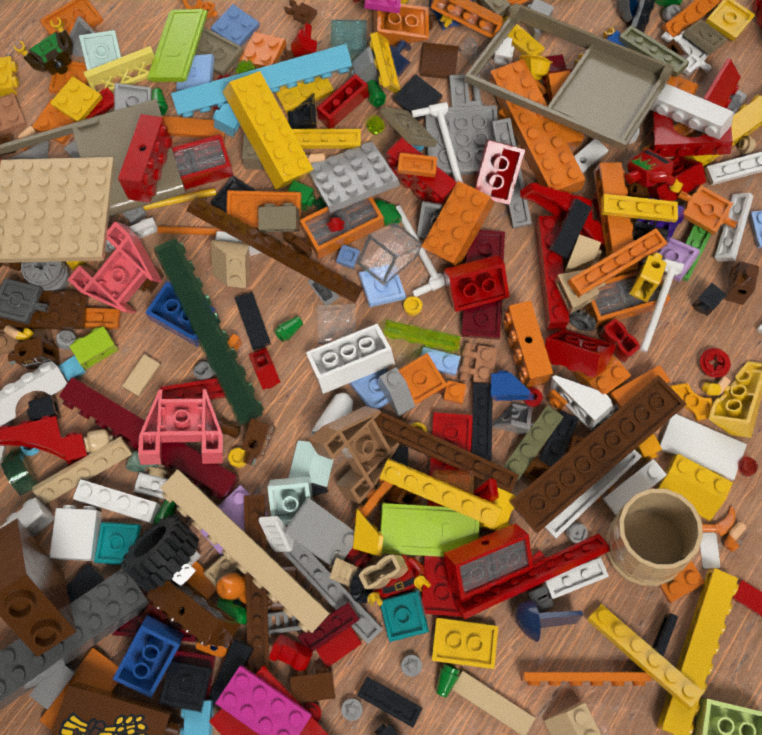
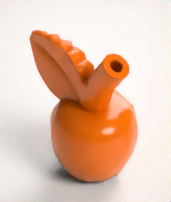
(232, 587)

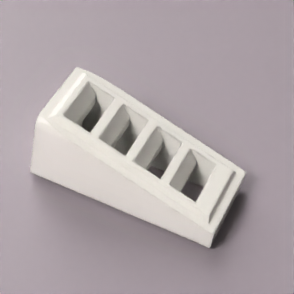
(273, 529)

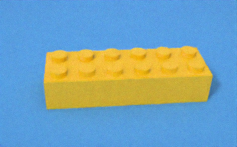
(267, 130)

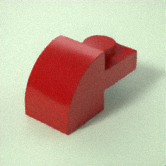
(303, 43)

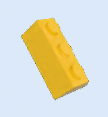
(697, 484)

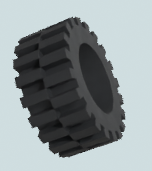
(160, 553)

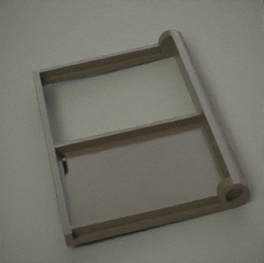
(603, 94)
(110, 137)

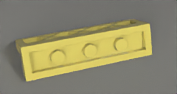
(121, 68)

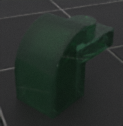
(18, 472)

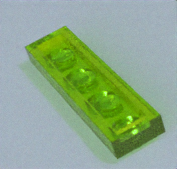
(421, 335)

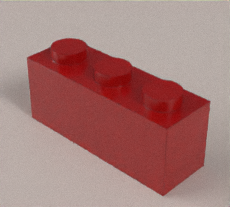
(342, 101)

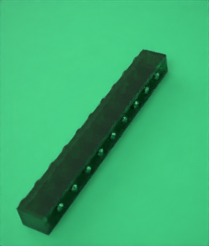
(208, 332)

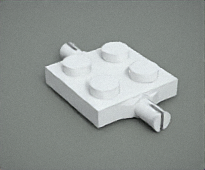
(697, 55)

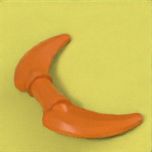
(722, 527)

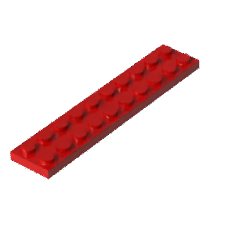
(439, 597)

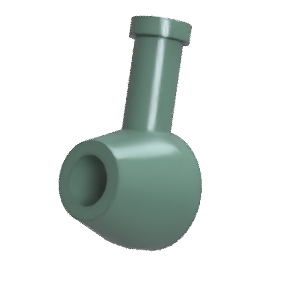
(133, 463)

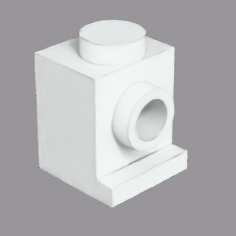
(504, 53)

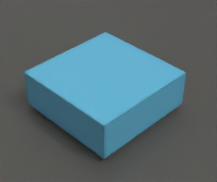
(72, 368)

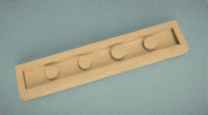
(82, 469)

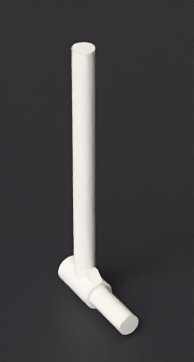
(439, 111)
(671, 269)
(436, 280)

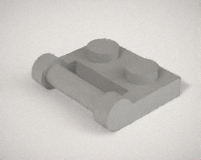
(460, 93)

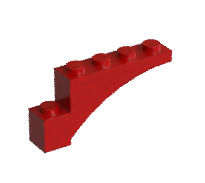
(559, 204)
(45, 436)

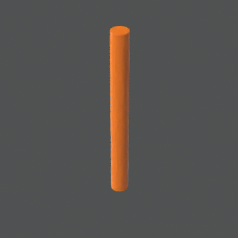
(187, 230)

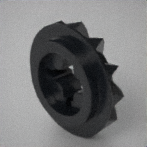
(357, 591)

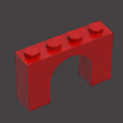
(672, 144)

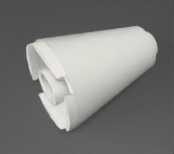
(337, 408)

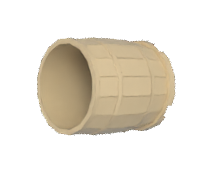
(654, 537)

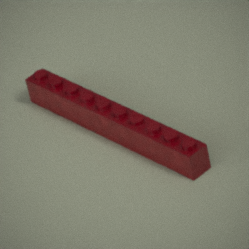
(128, 425)

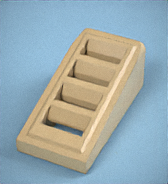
(343, 572)

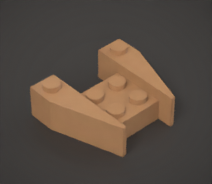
(362, 447)

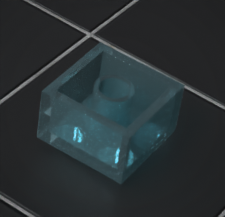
(351, 33)

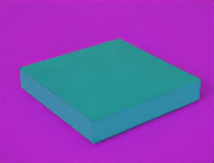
(115, 541)
(404, 616)

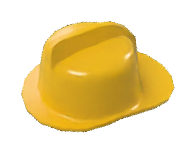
(538, 65)

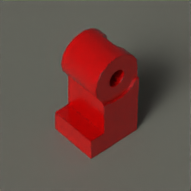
(291, 653)

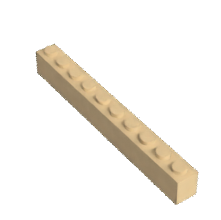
(245, 551)

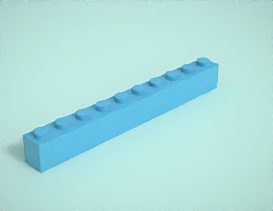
(277, 76)

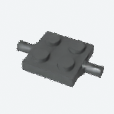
(20, 301)

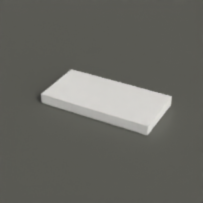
(703, 446)

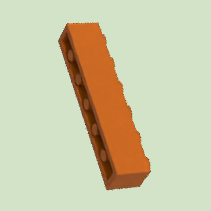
(615, 229)

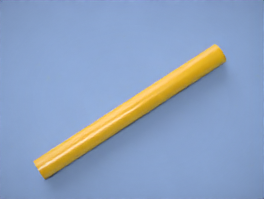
(182, 198)

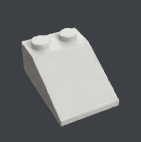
(584, 402)

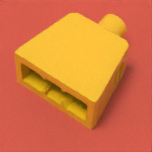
(651, 272)

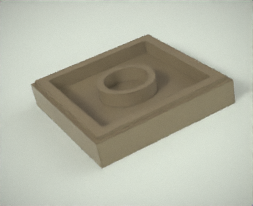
(705, 37)

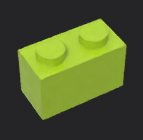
(93, 347)

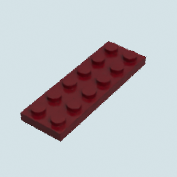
(484, 320)

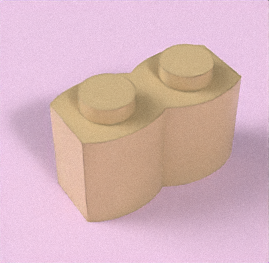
(386, 569)

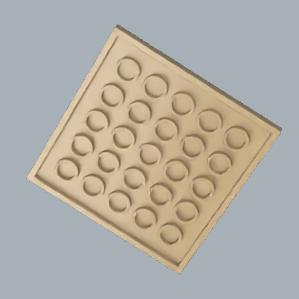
(55, 209)

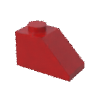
(264, 368)

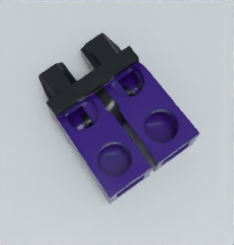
(666, 229)

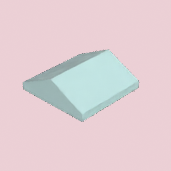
(99, 48)
(309, 463)

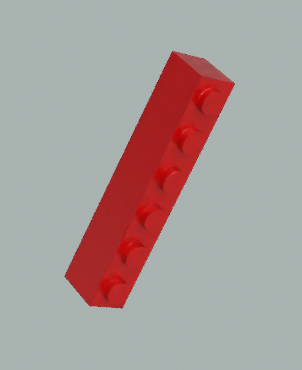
(550, 267)

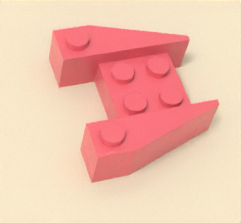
(120, 274)
(180, 422)

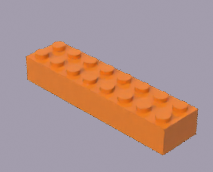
(539, 136)

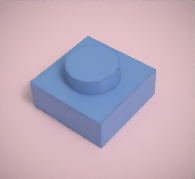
(348, 256)

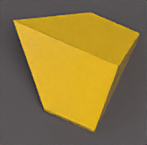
(366, 536)

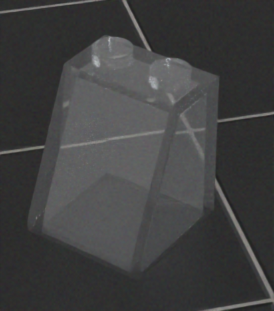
(388, 252)

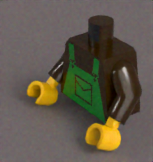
(52, 53)

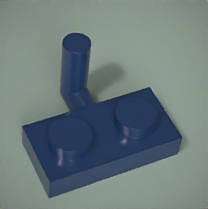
(400, 61)

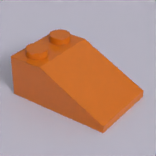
(408, 25)
(609, 380)

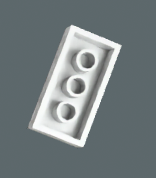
(350, 358)

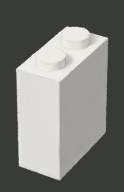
(75, 533)

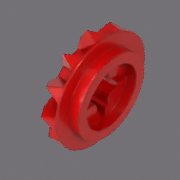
(720, 358)

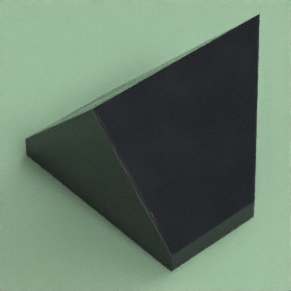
(304, 115)

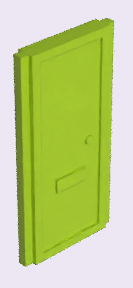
(177, 45)
(424, 529)

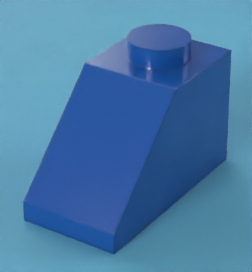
(508, 388)

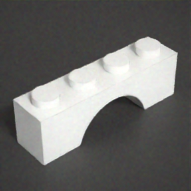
(45, 379)
(116, 501)

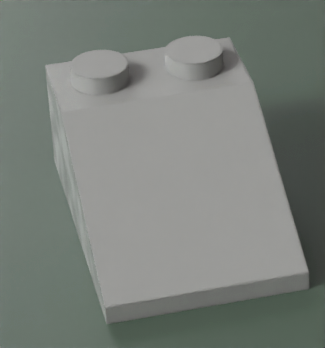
(320, 533)

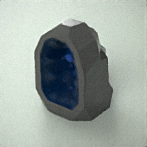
(627, 9)

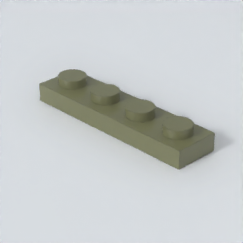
(648, 46)
(533, 441)

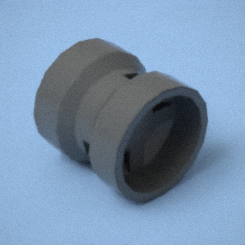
(543, 603)

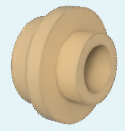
(747, 144)
(157, 471)

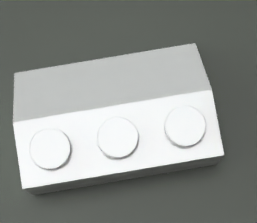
(33, 516)

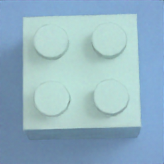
(288, 496)

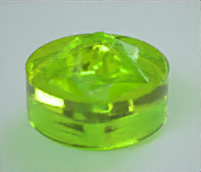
(375, 125)

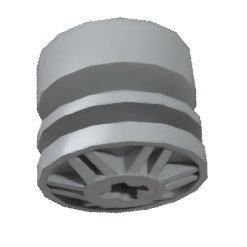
(47, 275)

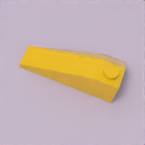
(740, 402)

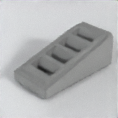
(279, 629)

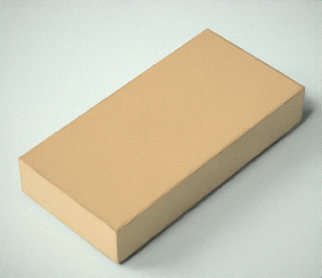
(141, 375)

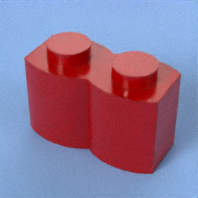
(625, 343)

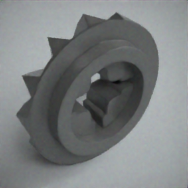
(582, 321)

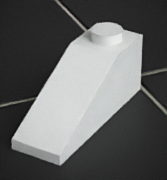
(637, 483)

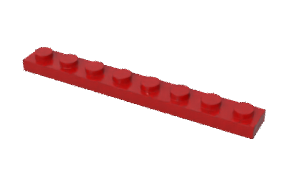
(543, 571)

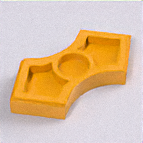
(696, 405)

